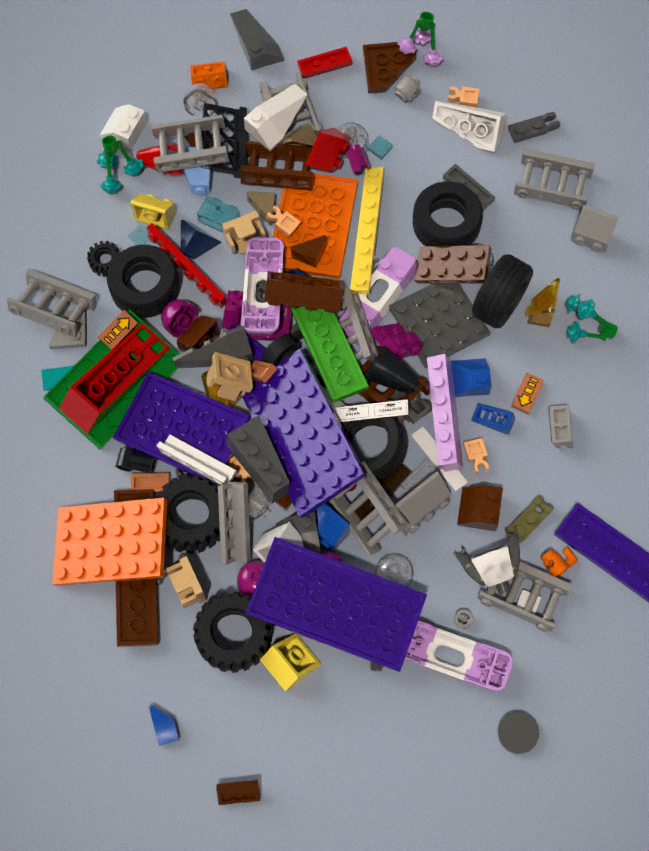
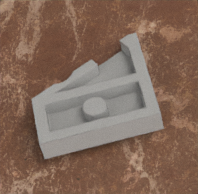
(62, 341)

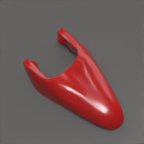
(148, 155)

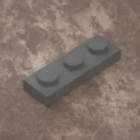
(458, 175)

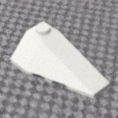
(273, 117)
(475, 124)

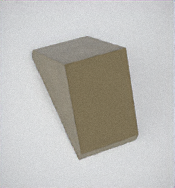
(302, 136)
(262, 203)

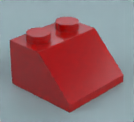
(329, 150)

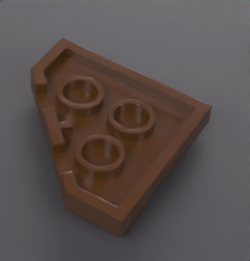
(384, 65)

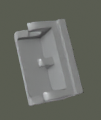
(561, 426)

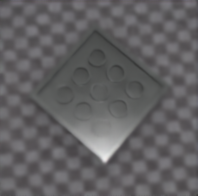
(440, 318)

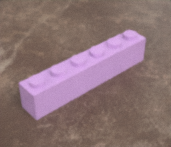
(444, 413)

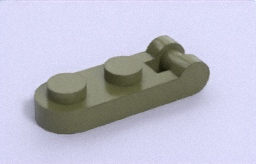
(530, 518)

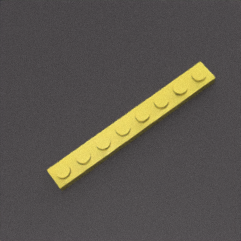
(367, 230)

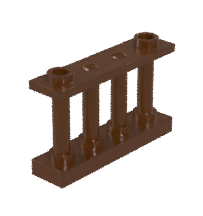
(273, 176)
(374, 397)

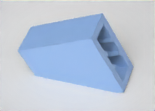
(197, 177)

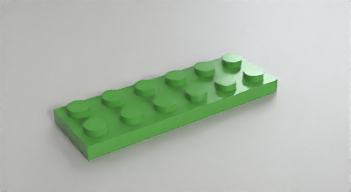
(330, 352)

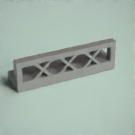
(237, 522)

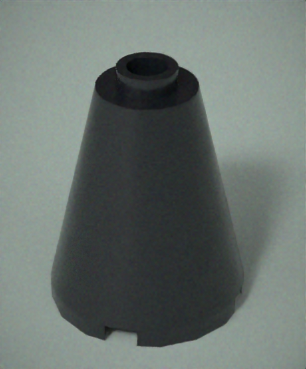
(392, 373)

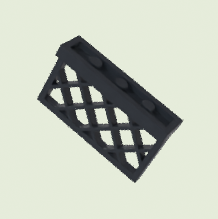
(239, 138)

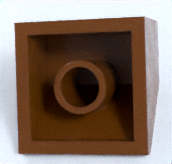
(199, 332)
(480, 507)

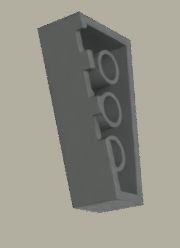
(258, 457)

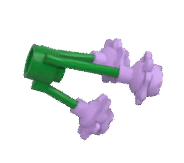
(422, 35)

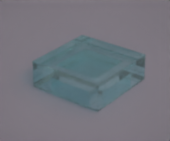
(380, 147)
(139, 236)

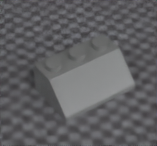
(423, 502)

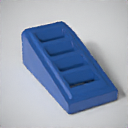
(495, 412)

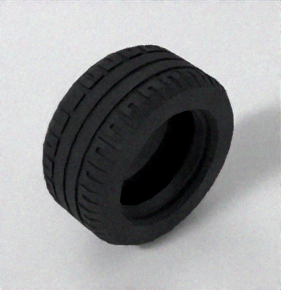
(396, 447)

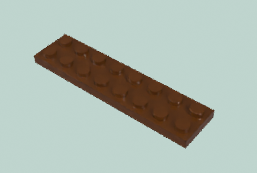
(136, 598)

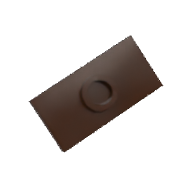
(238, 792)

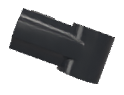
(131, 460)

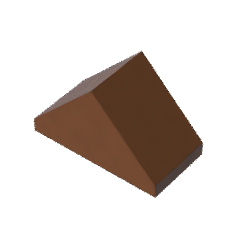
(309, 251)

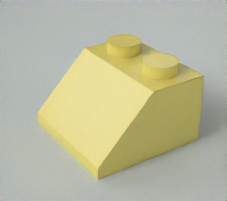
(153, 210)
(290, 661)

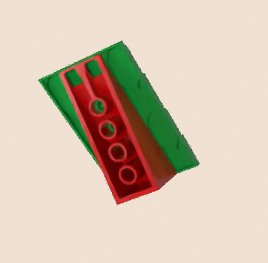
(105, 381)

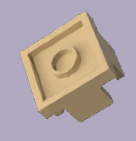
(241, 230)
(232, 375)
(185, 583)

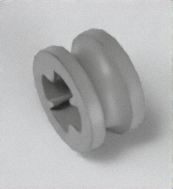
(468, 622)

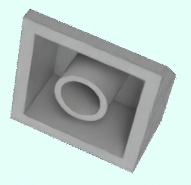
(594, 229)

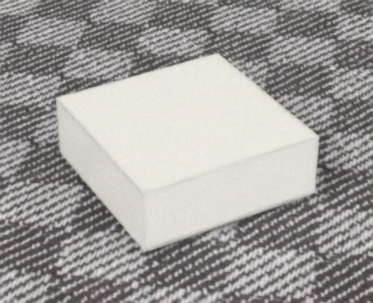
(523, 600)

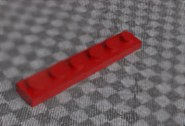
(190, 270)

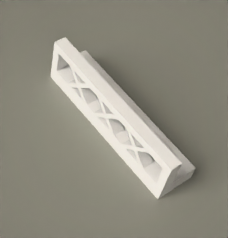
(196, 460)

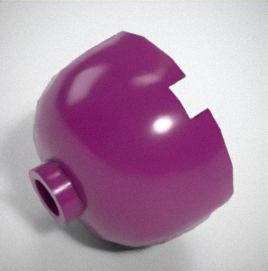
(178, 316)
(248, 577)

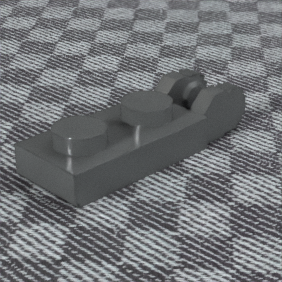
(533, 127)

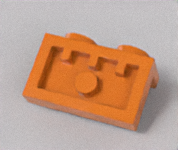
(209, 73)

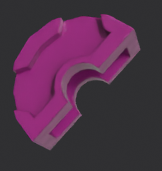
(357, 158)
(233, 309)

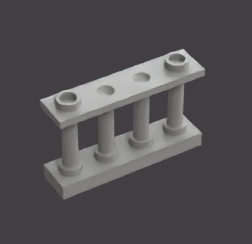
(267, 93)
(195, 158)
(555, 163)
(57, 288)
(358, 319)
(383, 506)
(540, 580)

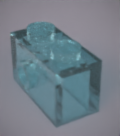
(215, 213)

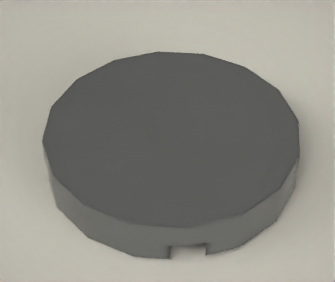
(518, 732)

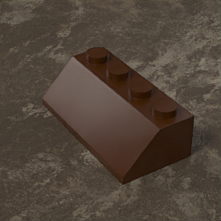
(303, 291)

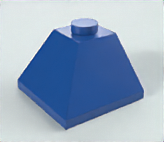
(471, 377)
(331, 528)

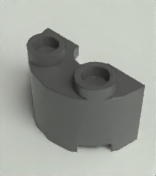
(416, 407)

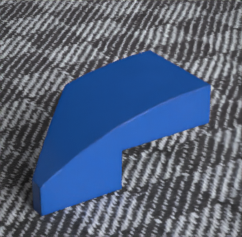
(164, 726)

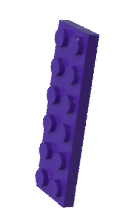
(607, 549)

